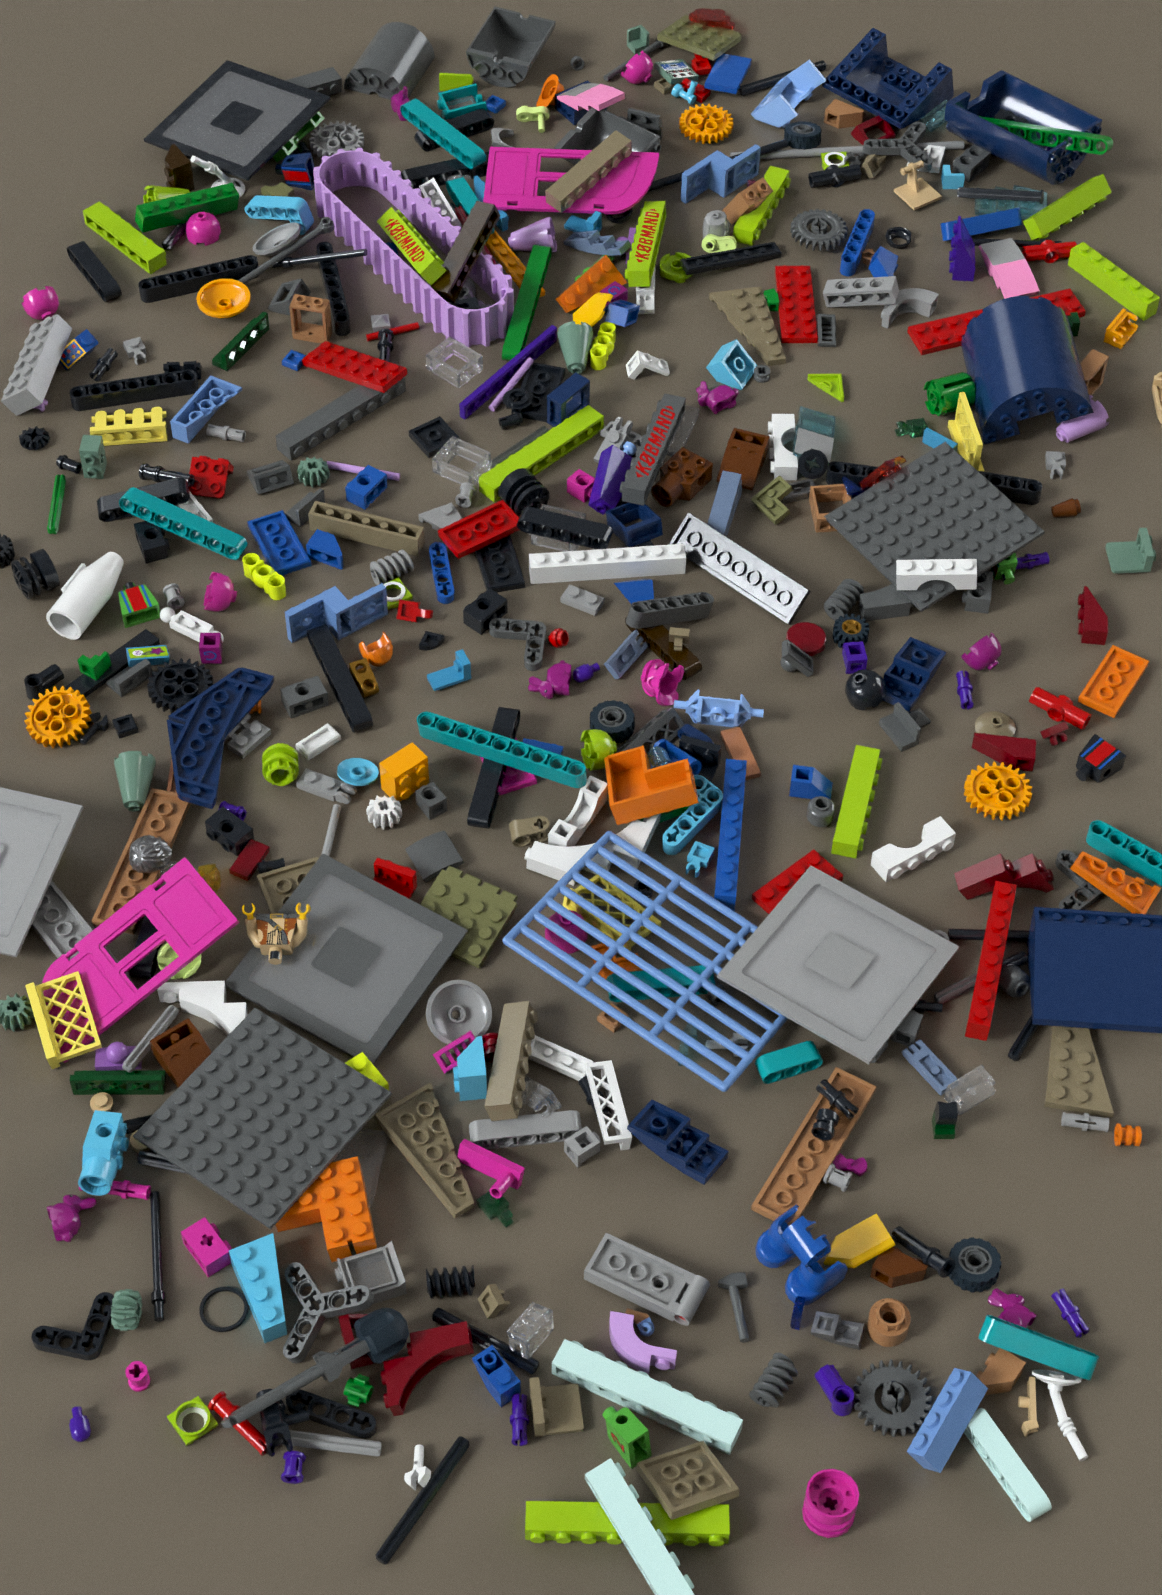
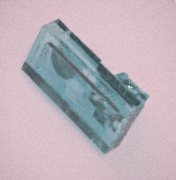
(935, 117)

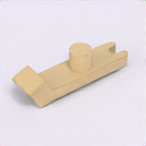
(1029, 1402)

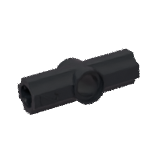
(834, 175)

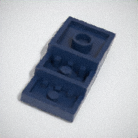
(911, 672)
(677, 1141)

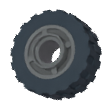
(803, 135)
(613, 718)
(975, 1252)

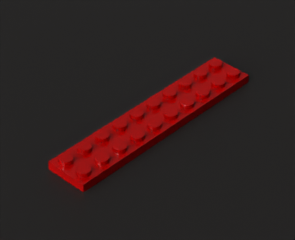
(948, 331)

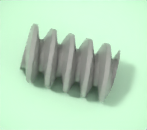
(391, 565)

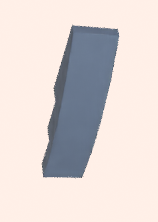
(594, 243)

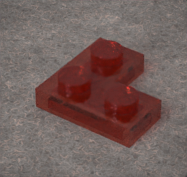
(886, 469)

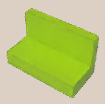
(451, 81)

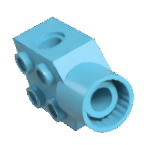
(103, 1152)

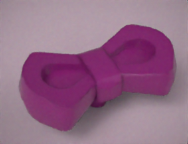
(857, 1166)

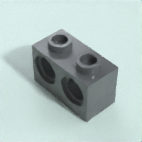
(971, 162)
(979, 599)

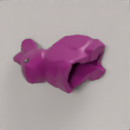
(398, 100)
(718, 398)
(556, 682)
(66, 1216)
(1013, 1308)

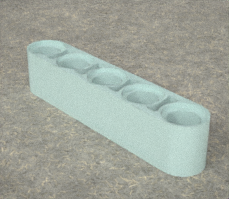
(1007, 1466)

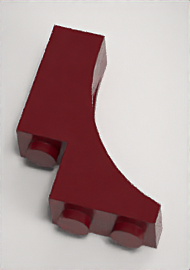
(1024, 872)
(425, 1351)

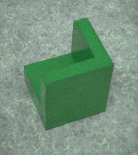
(95, 666)

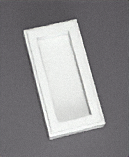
(318, 741)

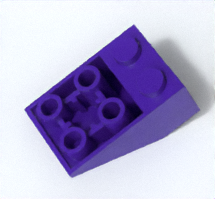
(962, 253)

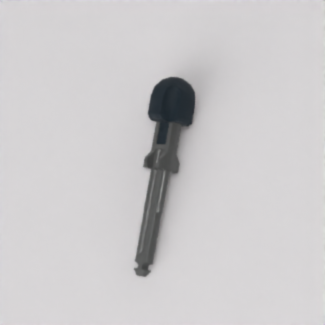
(378, 1334)

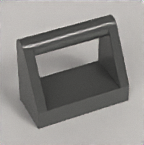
(293, 287)
(270, 476)

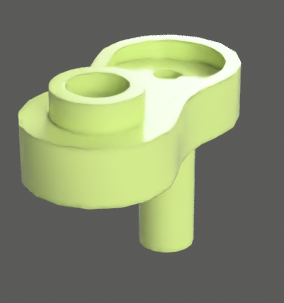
(538, 114)
(719, 243)

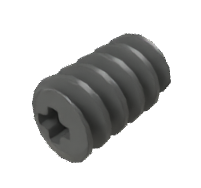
(843, 598)
(774, 1381)

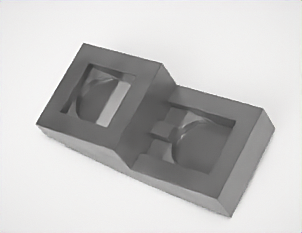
(838, 1331)

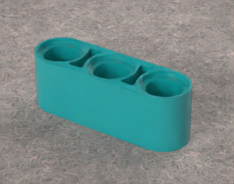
(788, 1062)

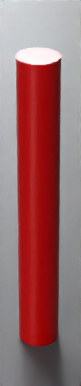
(396, 330)

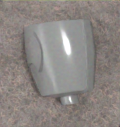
(716, 223)

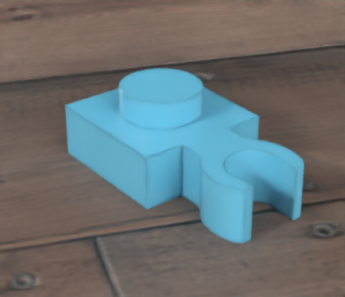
(699, 856)

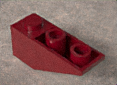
(1093, 619)
(1010, 750)

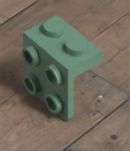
(1132, 555)

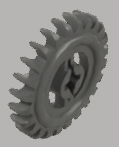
(818, 235)
(894, 1382)

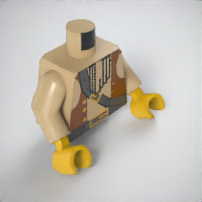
(277, 933)

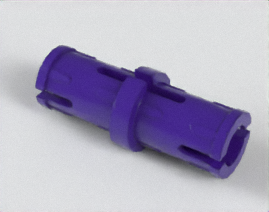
(1042, 558)
(964, 689)
(1070, 1313)
(519, 1419)

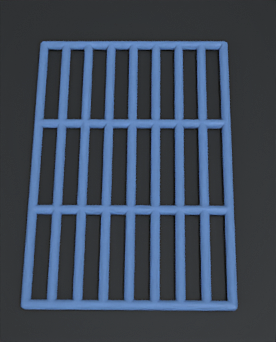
(630, 933)

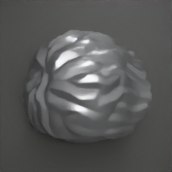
(149, 854)

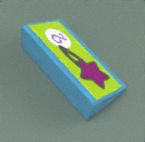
(154, 654)

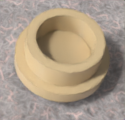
(101, 1102)

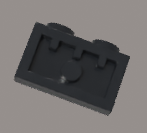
(705, 752)

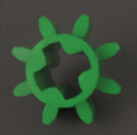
(358, 1390)

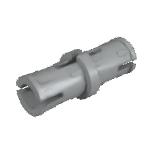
(226, 433)
(1101, 1124)

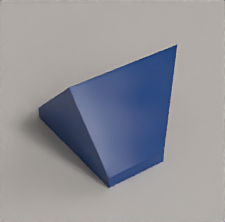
(636, 589)

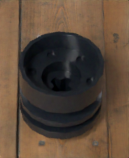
(523, 490)
(30, 575)

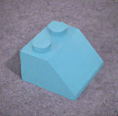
(732, 365)
(470, 1072)

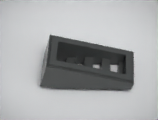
(826, 319)

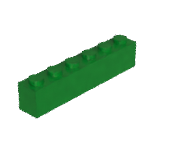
(180, 208)

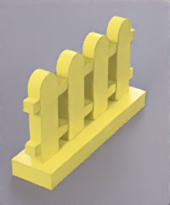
(133, 433)

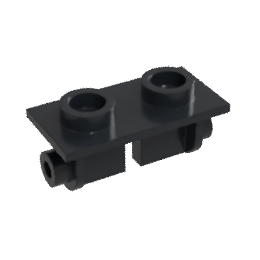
(175, 366)

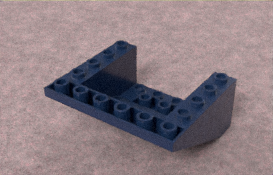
(887, 86)
(1095, 969)

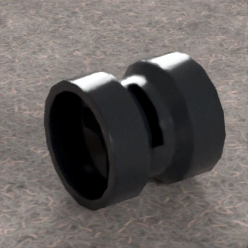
(825, 1124)

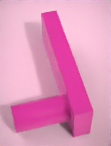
(503, 1170)

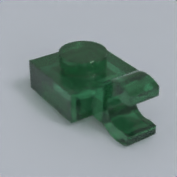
(913, 427)
(495, 1208)

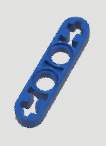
(444, 572)

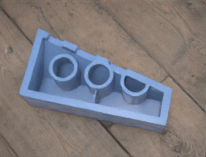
(201, 408)
(947, 1420)

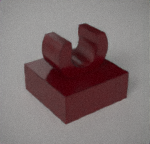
(1055, 731)

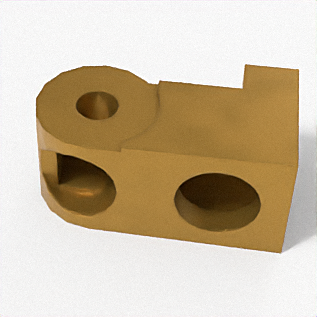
(364, 678)

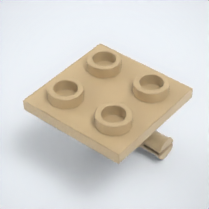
(916, 192)

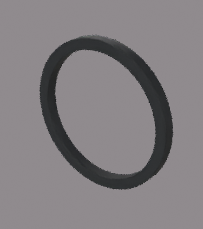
(229, 1328)

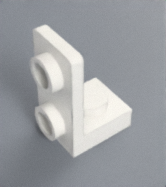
(644, 360)

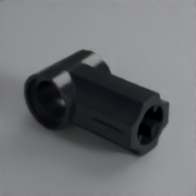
(44, 680)

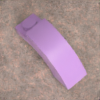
(633, 1350)

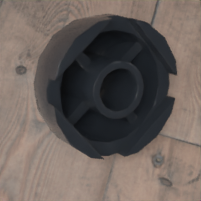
(865, 689)

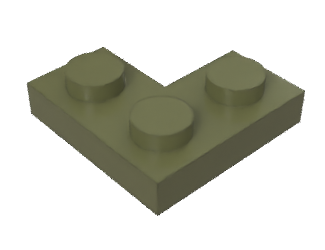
(769, 500)

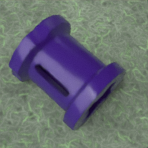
(293, 1467)

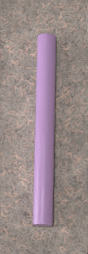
(513, 381)
(356, 469)

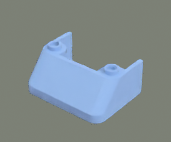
(779, 104)

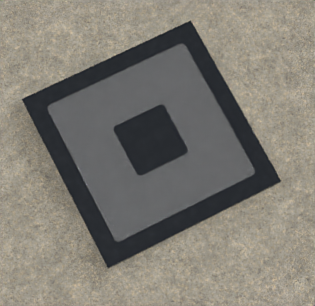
(238, 119)

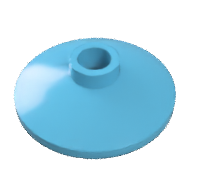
(357, 771)

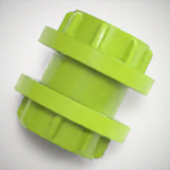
(280, 764)

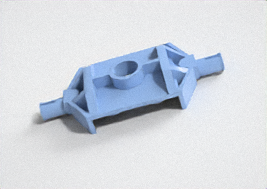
(704, 710)

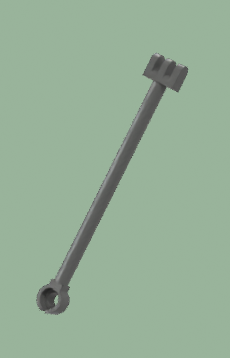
(326, 226)

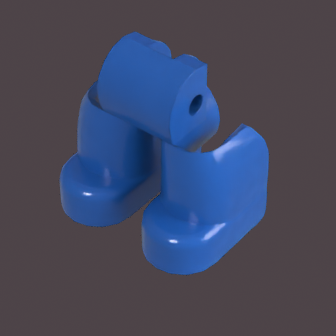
(785, 1242)

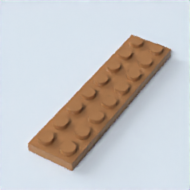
(160, 818)
(807, 1157)

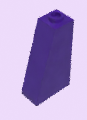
(608, 478)

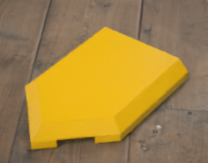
(592, 310)
(860, 1243)

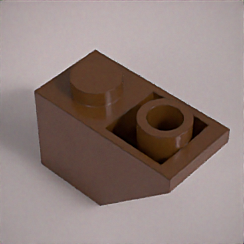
(897, 1269)

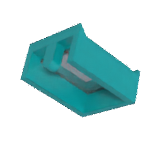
(460, 101)

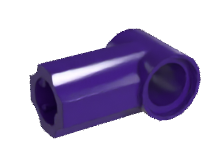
(835, 1389)

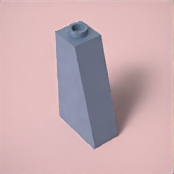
(725, 502)

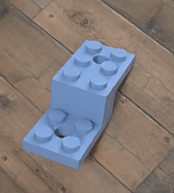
(720, 173)
(337, 612)

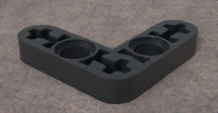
(80, 1340)

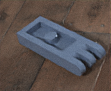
(625, 655)
(929, 1066)

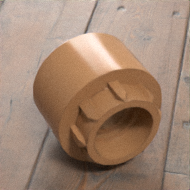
(888, 1333)

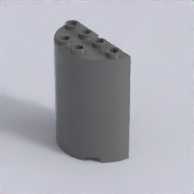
(508, 46)
(391, 61)
(598, 125)

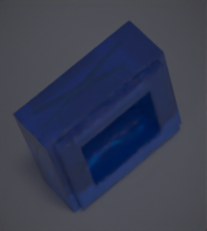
(797, 1312)

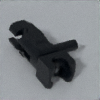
(276, 1424)

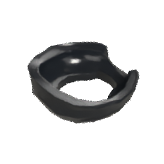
(620, 220)
(898, 232)

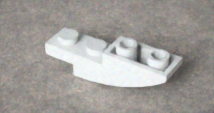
(646, 297)

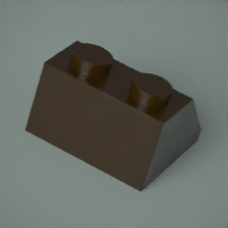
(178, 169)

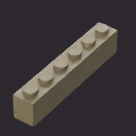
(588, 171)
(367, 528)
(510, 1061)

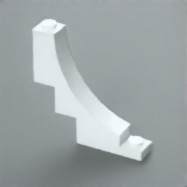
(558, 860)
(206, 1001)

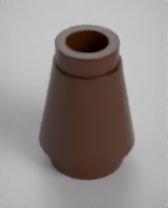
(1068, 508)

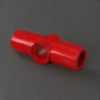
(1048, 251)
(1060, 708)

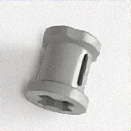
(464, 498)
(174, 599)
(837, 1177)

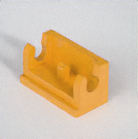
(1121, 329)

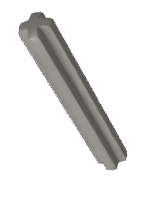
(144, 1045)
(336, 1443)

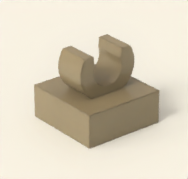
(871, 166)
(679, 636)
(492, 1301)

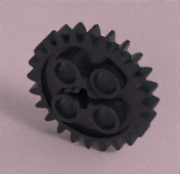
(178, 684)

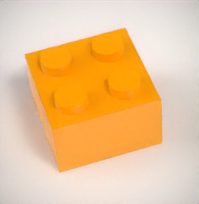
(404, 772)

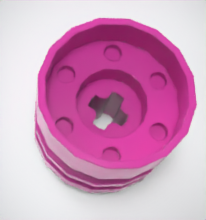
(830, 1503)

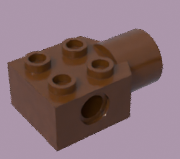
(681, 477)

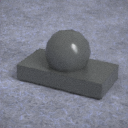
(794, 658)

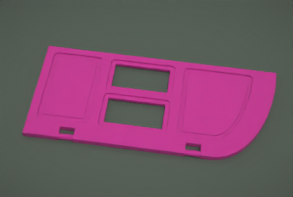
(516, 172)
(183, 913)

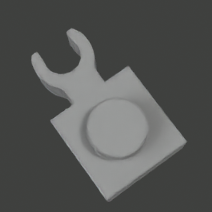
(136, 349)
(1055, 462)

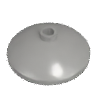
(277, 239)
(468, 1001)

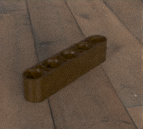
(658, 642)

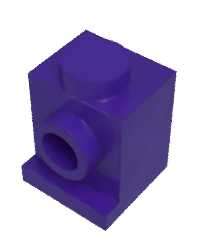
(854, 656)

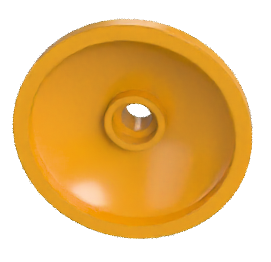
(223, 298)

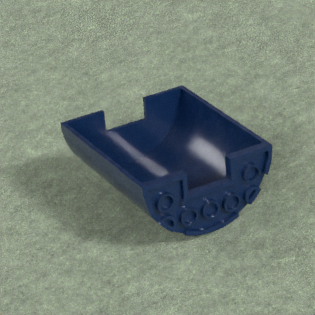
(1034, 105)
(1023, 365)

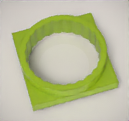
(833, 155)
(405, 594)
(193, 1406)

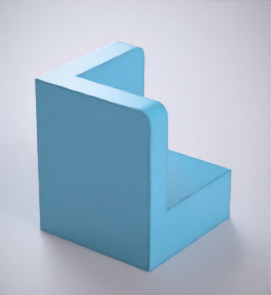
(951, 180)

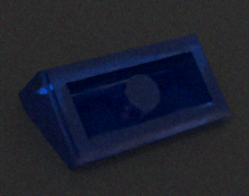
(852, 488)

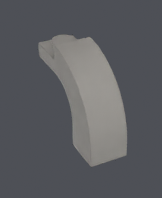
(910, 300)

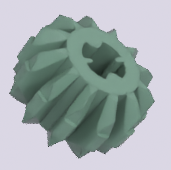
(313, 471)
(15, 1012)
(126, 1309)

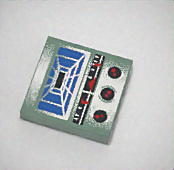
(676, 71)

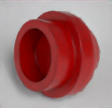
(558, 638)

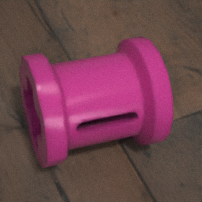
(143, 1381)

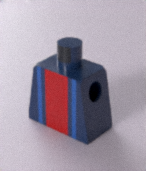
(297, 170)

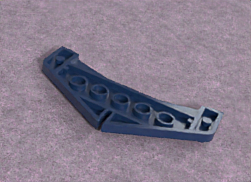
(200, 730)

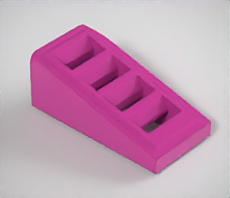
(437, 1055)

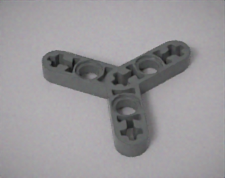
(904, 146)
(327, 1309)

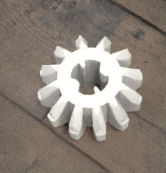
(384, 811)

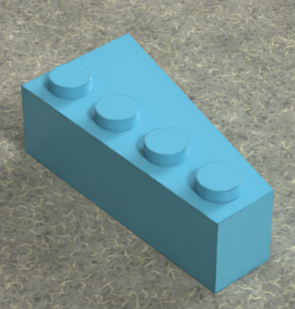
(260, 1281)

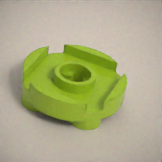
(669, 268)

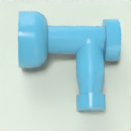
(678, 91)

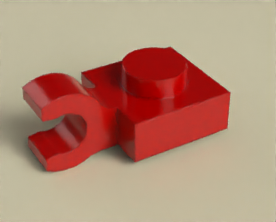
(701, 65)
(700, 92)
(410, 611)

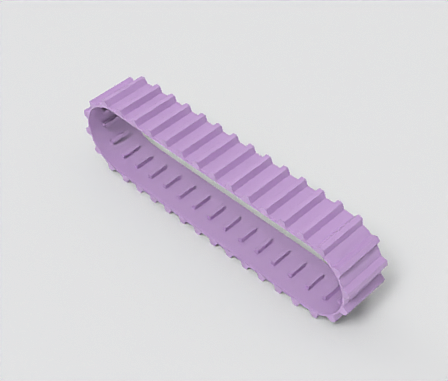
(369, 171)

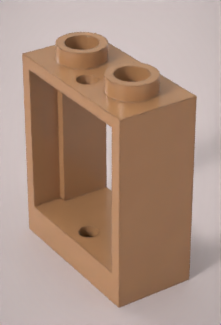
(747, 200)
(302, 330)
(1094, 369)
(821, 494)

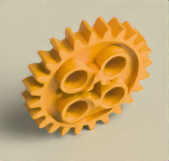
(715, 128)
(58, 717)
(997, 791)

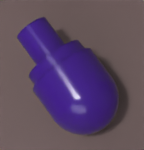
(585, 672)
(79, 1425)

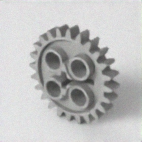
(336, 136)

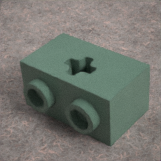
(93, 456)

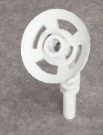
(224, 179)
(1056, 1381)

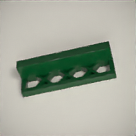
(242, 342)
(118, 1082)

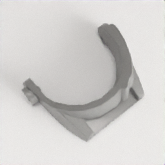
(498, 133)

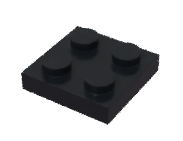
(432, 436)

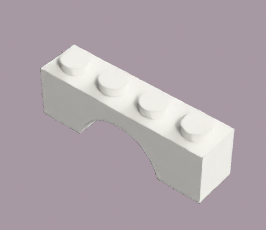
(782, 431)
(958, 572)
(588, 804)
(893, 861)

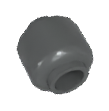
(820, 811)
(1014, 981)

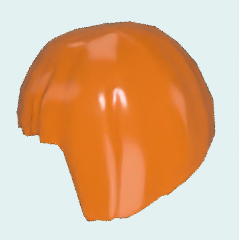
(378, 652)

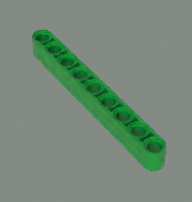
(1061, 134)
(527, 301)

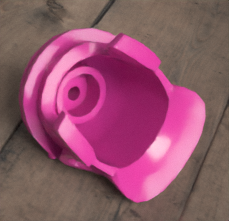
(660, 682)

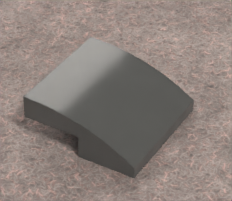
(647, 120)
(433, 855)

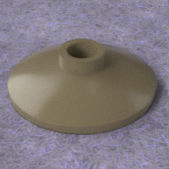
(995, 724)

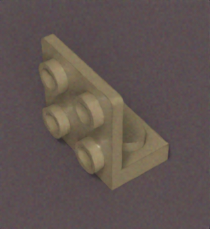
(555, 1408)

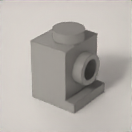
(583, 1138)

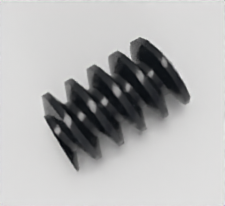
(450, 1282)

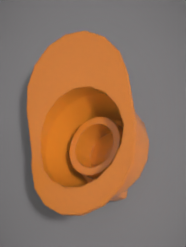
(550, 88)

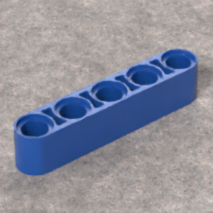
(985, 223)
(857, 242)

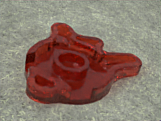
(713, 18)

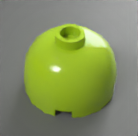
(596, 747)

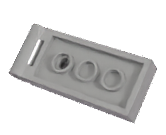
(636, 1273)

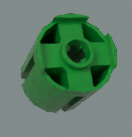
(945, 391)

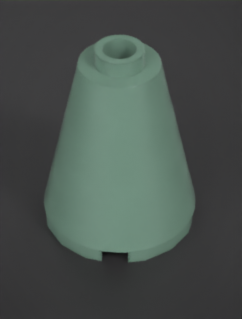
(575, 344)
(134, 777)

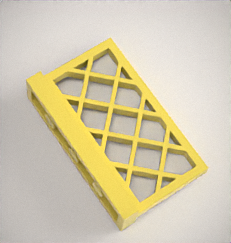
(966, 434)
(599, 924)
(45, 1026)

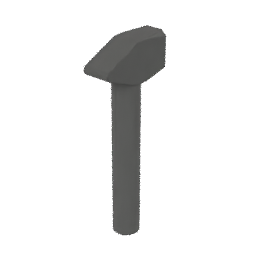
(733, 1283)

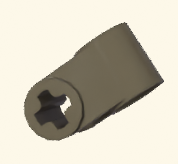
(527, 831)

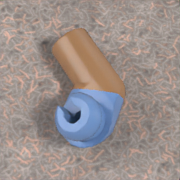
(642, 1321)

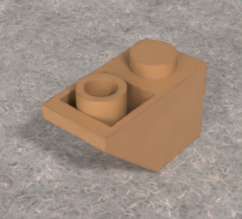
(843, 115)
(1001, 1372)

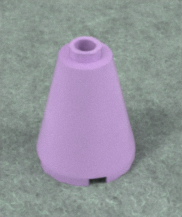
(537, 233)
(1083, 425)

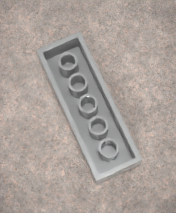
(36, 364)

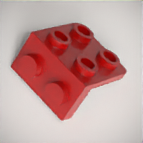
(210, 476)
(395, 877)

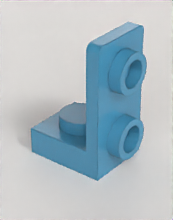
(580, 225)
(934, 439)
(452, 675)

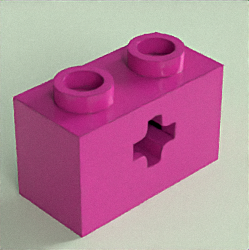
(206, 1246)

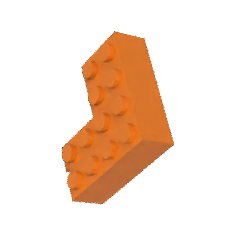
(642, 792)
(342, 1206)

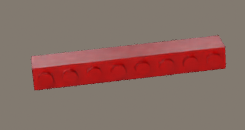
(990, 961)

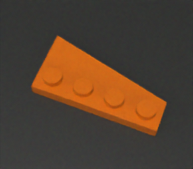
(590, 283)
(1123, 889)

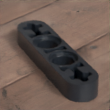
(333, 1409)

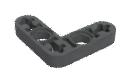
(528, 634)
(1085, 888)

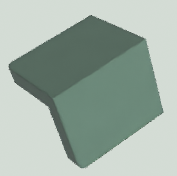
(637, 39)

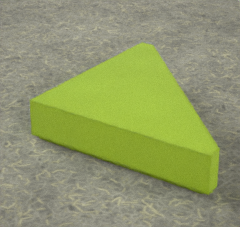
(829, 383)

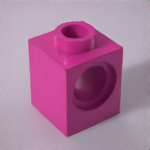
(580, 485)

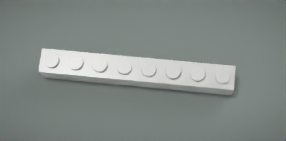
(607, 563)

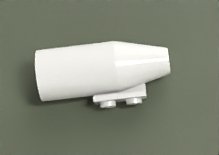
(85, 596)

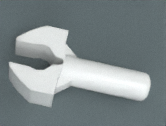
(737, 1038)
(418, 1472)

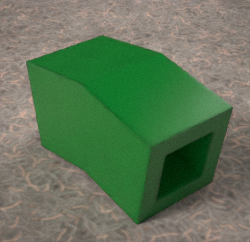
(772, 299)

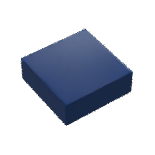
(495, 104)
(293, 360)

